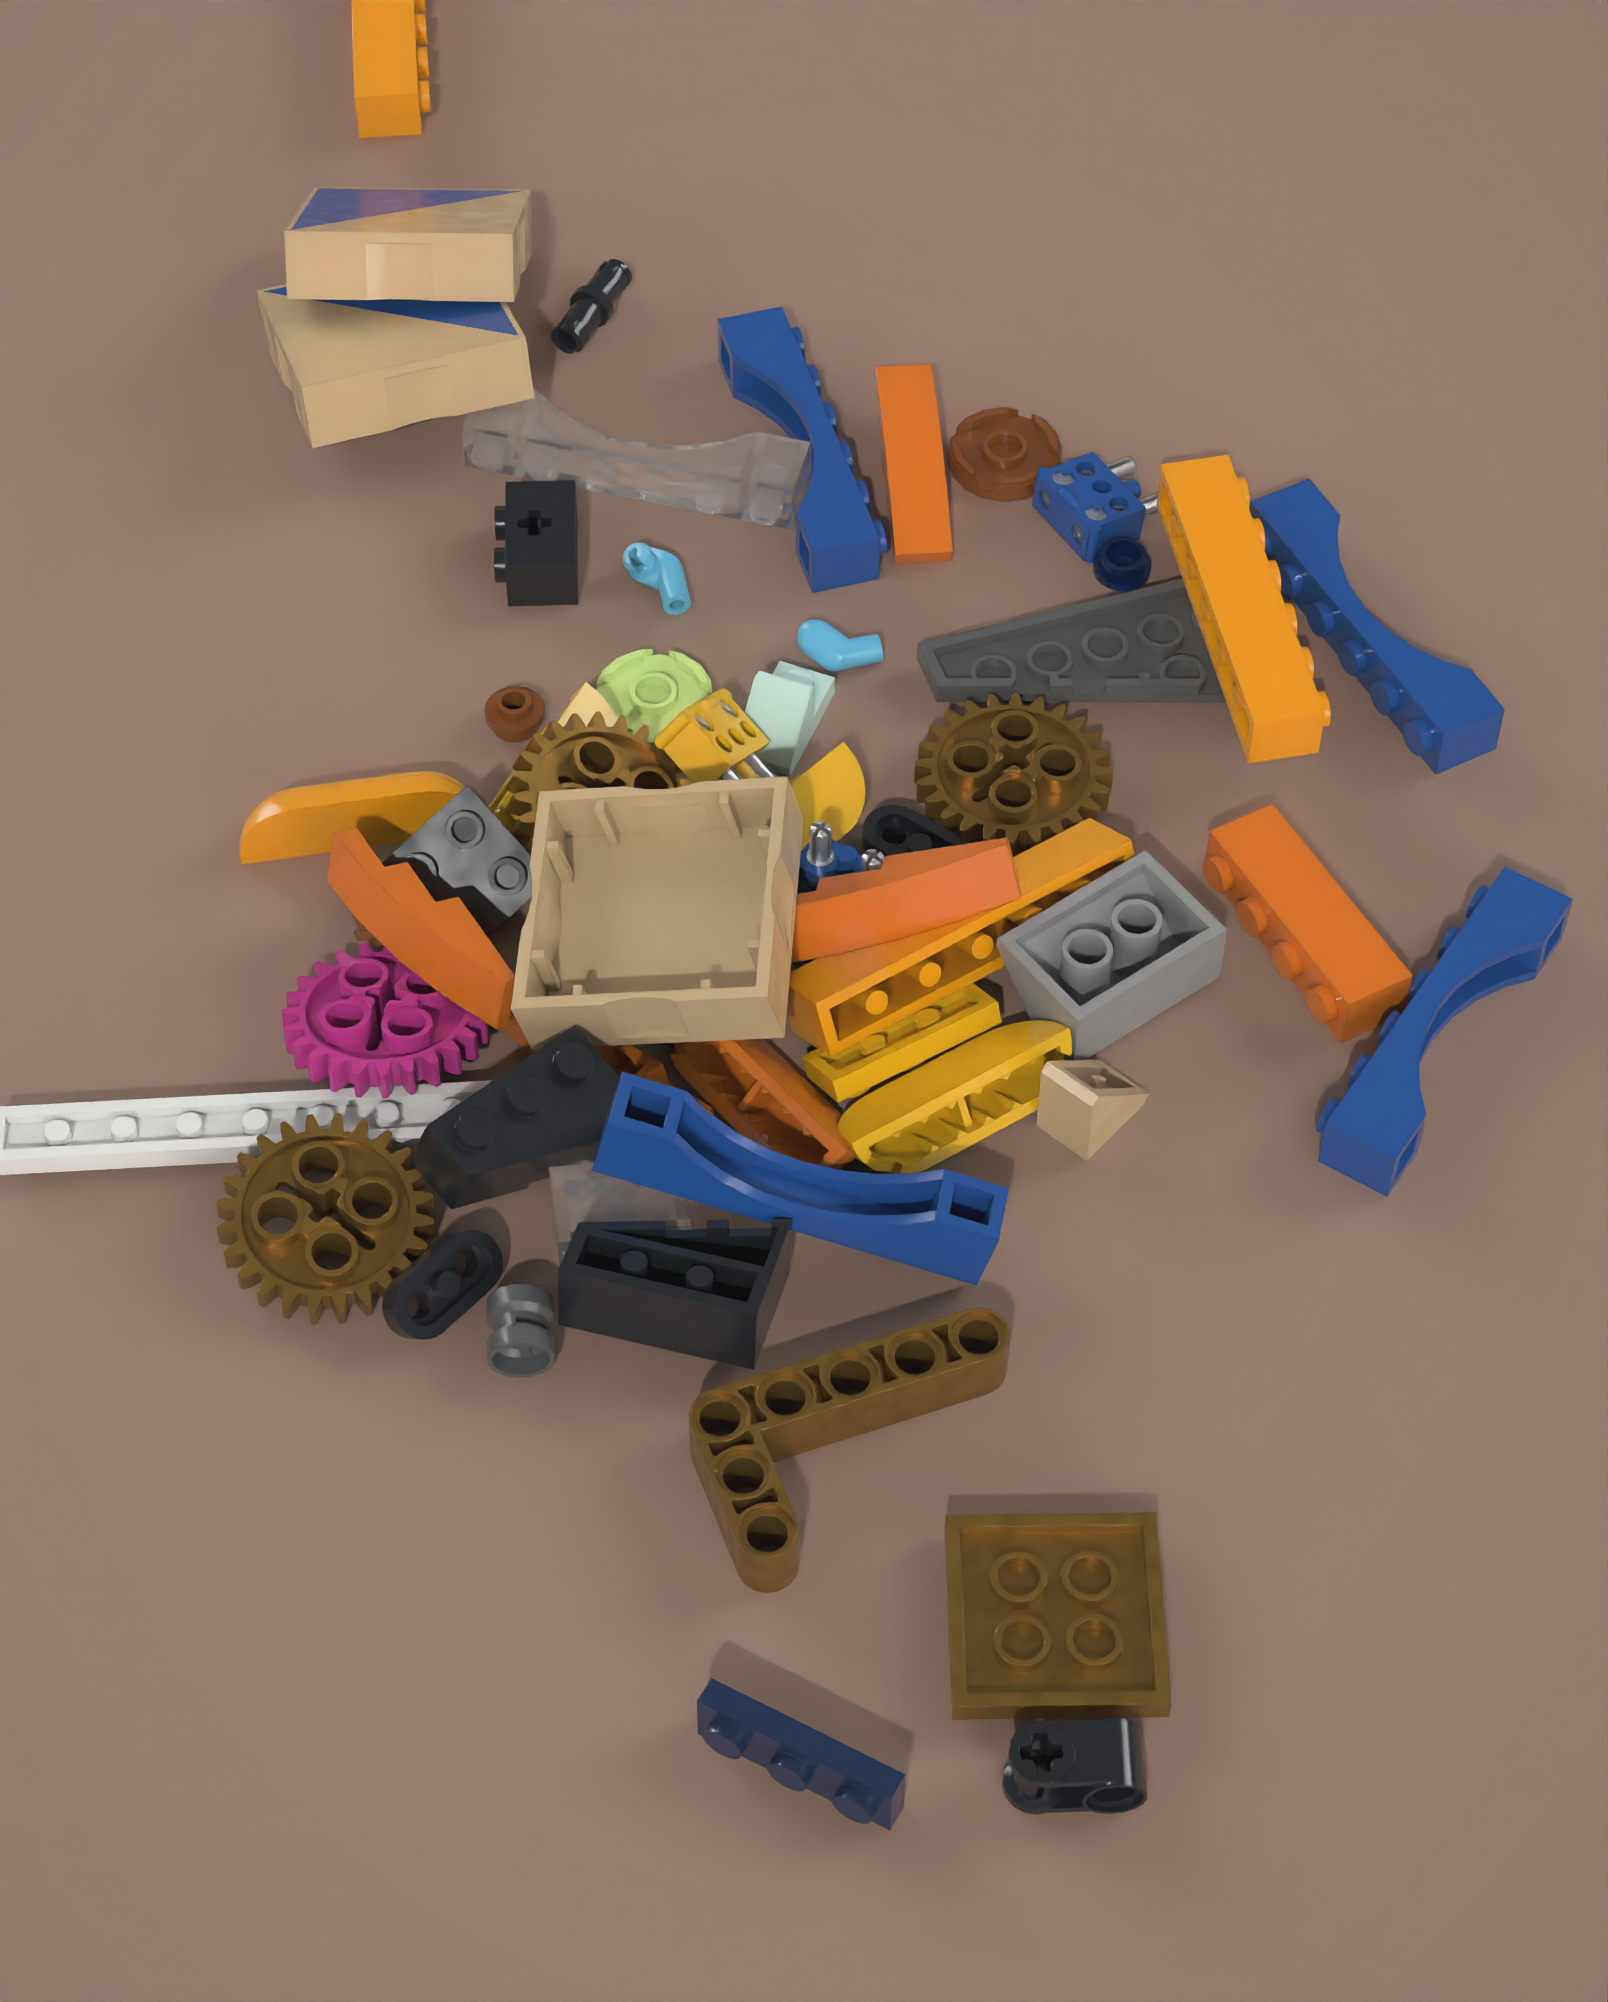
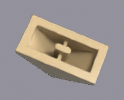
(1085, 1103)

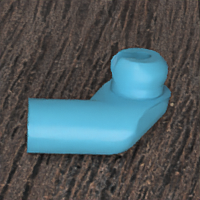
(661, 572)
(835, 650)

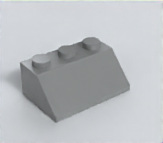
(1114, 954)

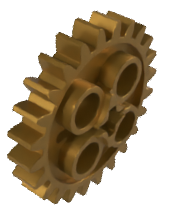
(560, 755)
(1012, 772)
(288, 1260)

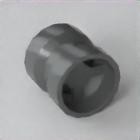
(520, 1326)

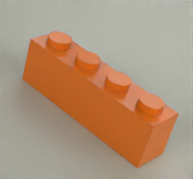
(1306, 923)

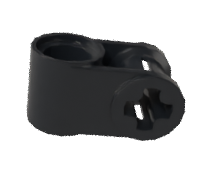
(1081, 1767)

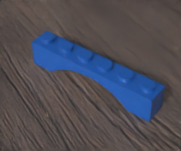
(833, 524)
(1432, 702)
(1383, 1114)
(917, 1219)

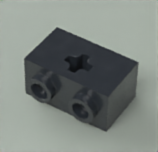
(539, 543)

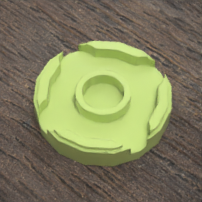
(652, 688)

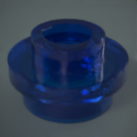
(1122, 564)

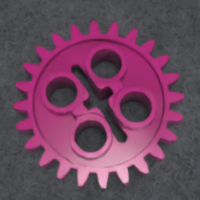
(341, 1012)

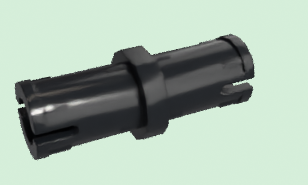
(591, 306)

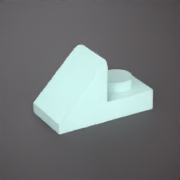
(787, 711)

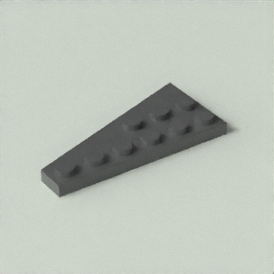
(1101, 650)

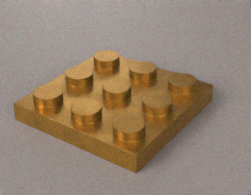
(1056, 1616)

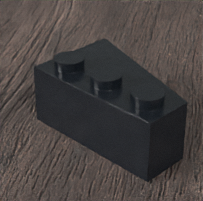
(520, 1124)
(677, 1289)

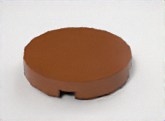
(1000, 453)

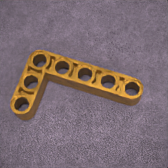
(826, 1418)

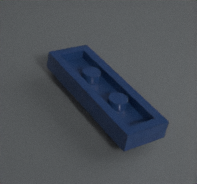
(800, 1755)

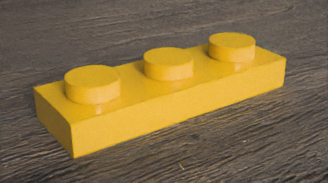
(905, 1044)

